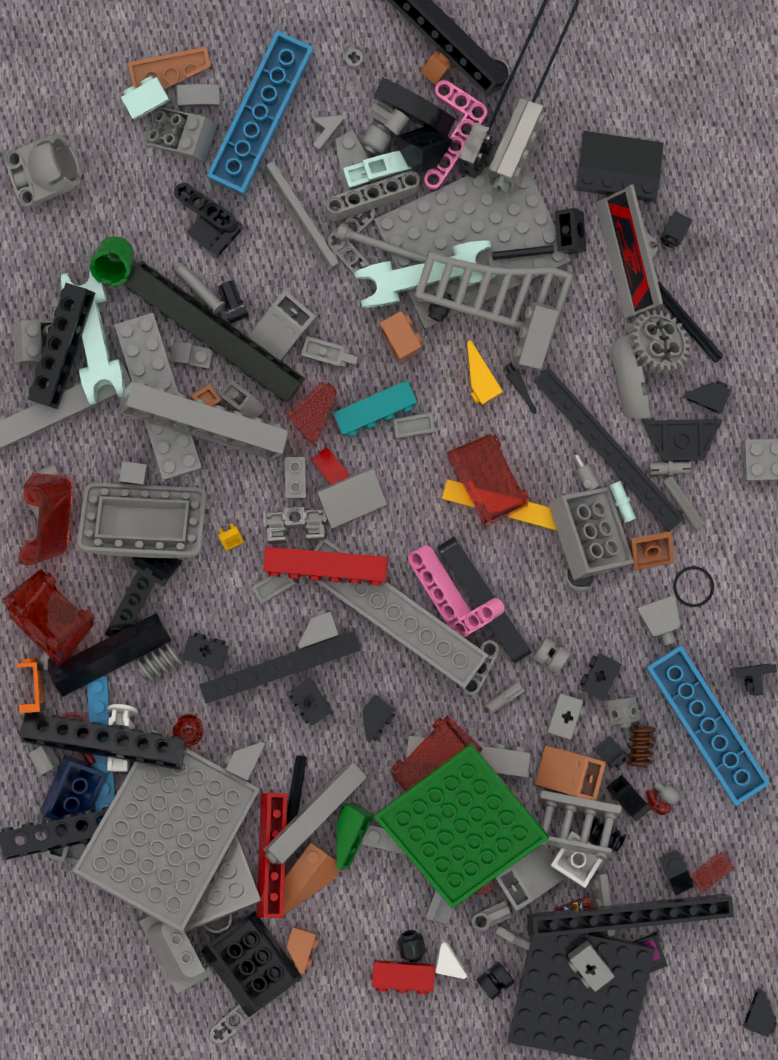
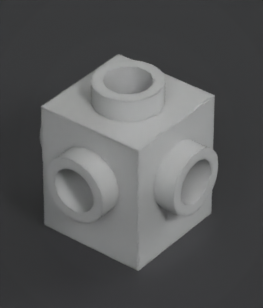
(623, 711)

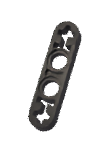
(206, 206)

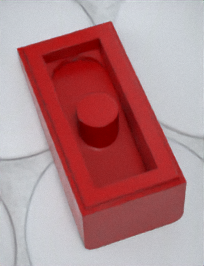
(329, 466)

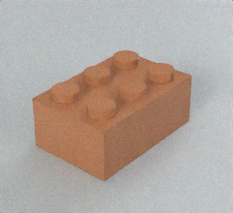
(400, 337)

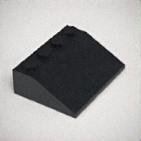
(615, 162)
(251, 964)

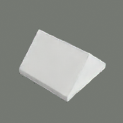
(574, 864)
(448, 963)

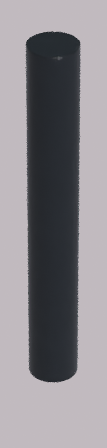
(523, 252)

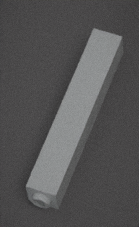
(314, 814)

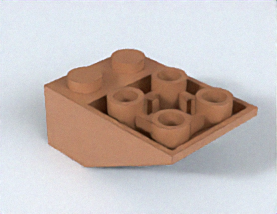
(570, 773)

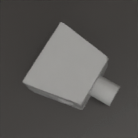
(661, 618)

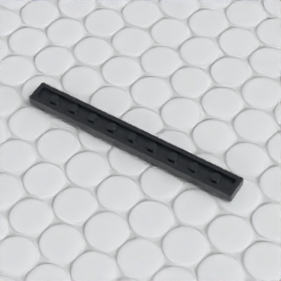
(609, 449)

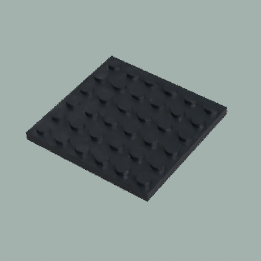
(568, 1018)

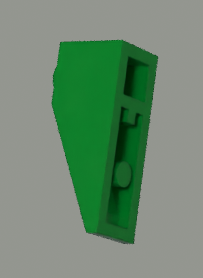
(350, 832)

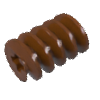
(641, 746)

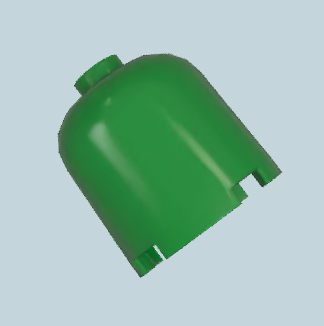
(112, 261)

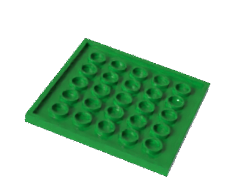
(461, 825)

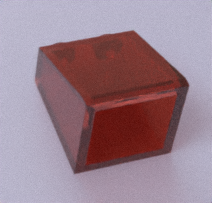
(314, 411)

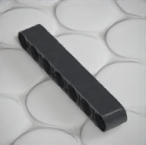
(480, 594)

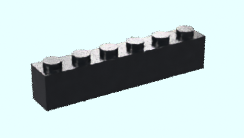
(109, 654)

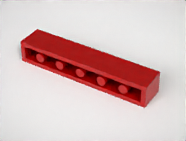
(325, 564)
(271, 876)

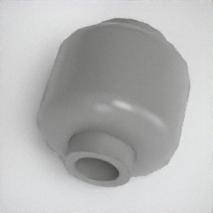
(377, 139)

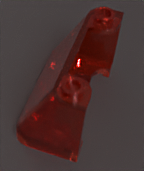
(488, 479)
(54, 499)
(48, 616)
(436, 749)

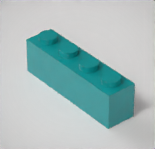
(375, 408)

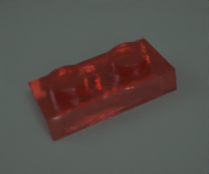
(711, 871)

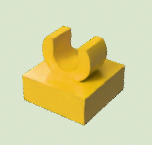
(231, 537)

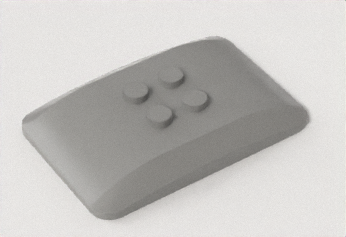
(142, 520)

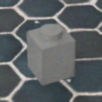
(132, 473)

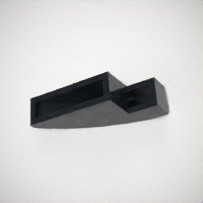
(414, 107)

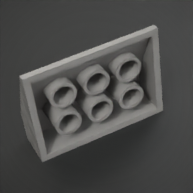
(591, 532)

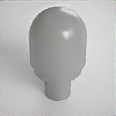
(667, 793)

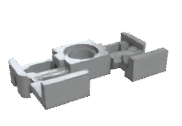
(278, 520)

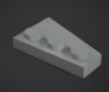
(350, 153)

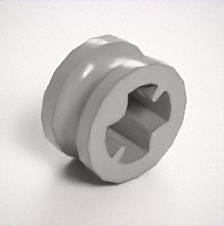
(349, 62)

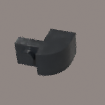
(628, 798)

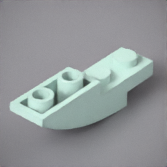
(376, 169)

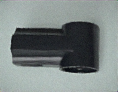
(234, 305)

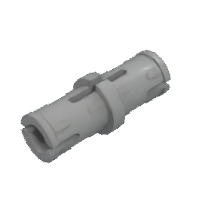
(670, 468)

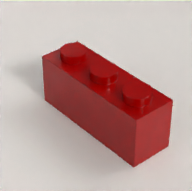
(403, 976)

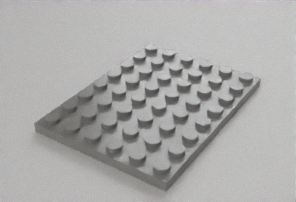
(470, 213)
(166, 836)

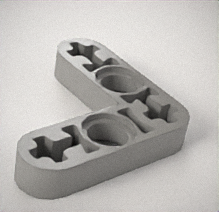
(347, 246)

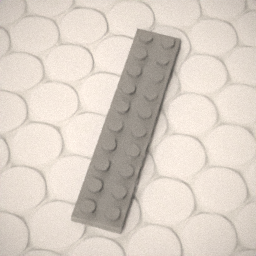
(409, 624)

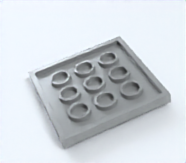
(228, 890)

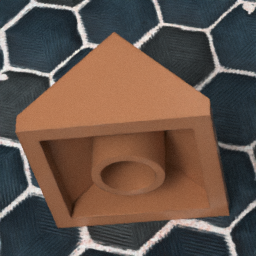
(652, 550)

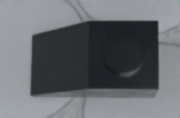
(710, 396)
(676, 872)
(760, 1015)

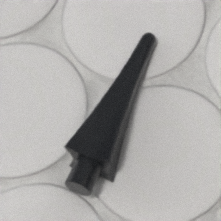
(516, 379)

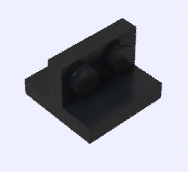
(753, 682)

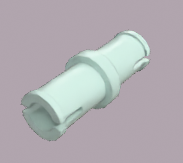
(622, 501)

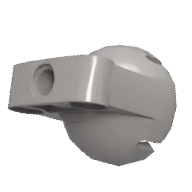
(43, 170)

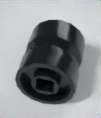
(495, 980)

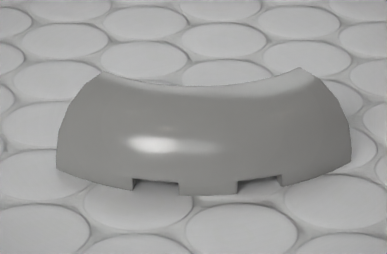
(630, 379)

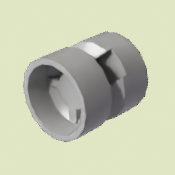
(558, 658)

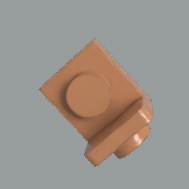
(208, 395)

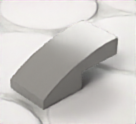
(197, 94)

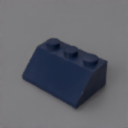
(72, 789)

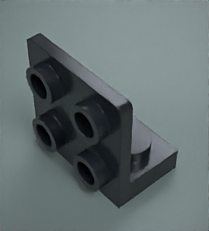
(211, 237)

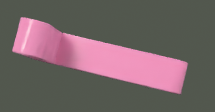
(457, 136)
(447, 597)

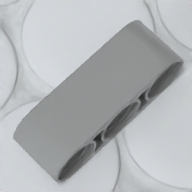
(479, 678)

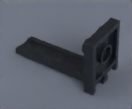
(148, 573)

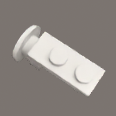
(120, 717)

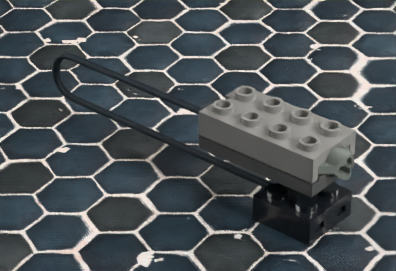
(519, 136)

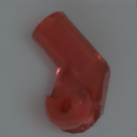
(656, 805)

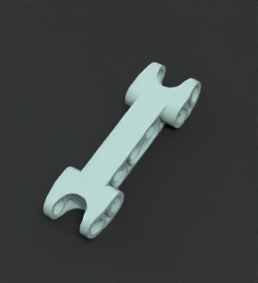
(392, 281)
(100, 368)

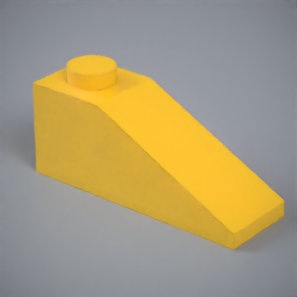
(481, 379)

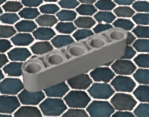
(378, 188)

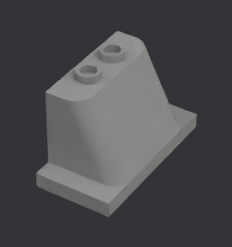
(175, 954)

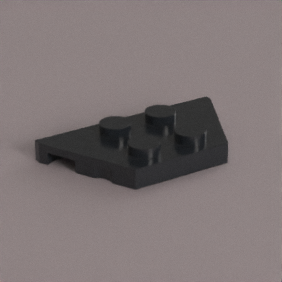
(682, 438)

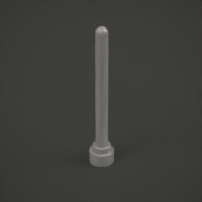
(345, 232)

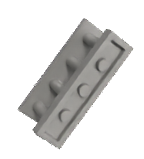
(591, 809)

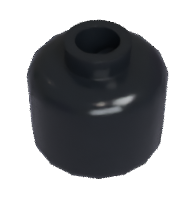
(411, 945)

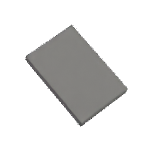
(351, 497)

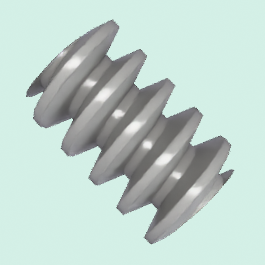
(159, 662)

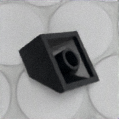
(422, 148)

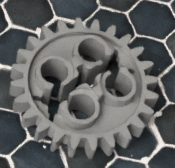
(665, 337)

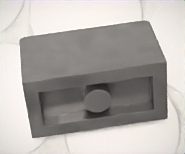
(439, 909)

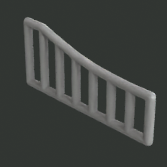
(476, 310)

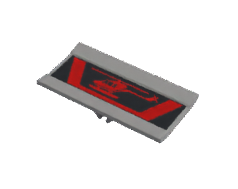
(629, 252)

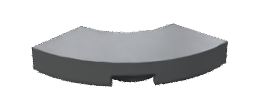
(513, 938)

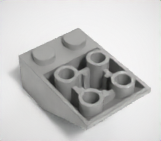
(181, 133)
(282, 325)
(29, 340)
(529, 877)

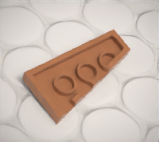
(171, 67)

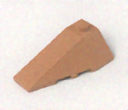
(308, 875)

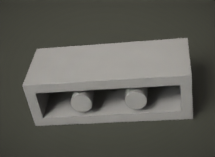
(535, 334)

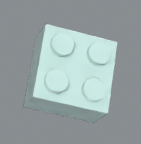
(145, 98)

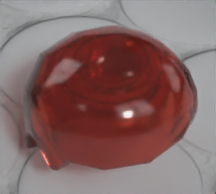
(195, 733)

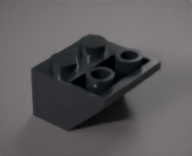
(375, 715)

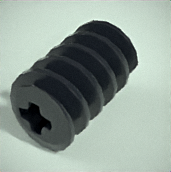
(615, 840)

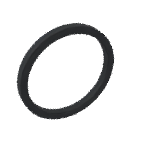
(699, 604)

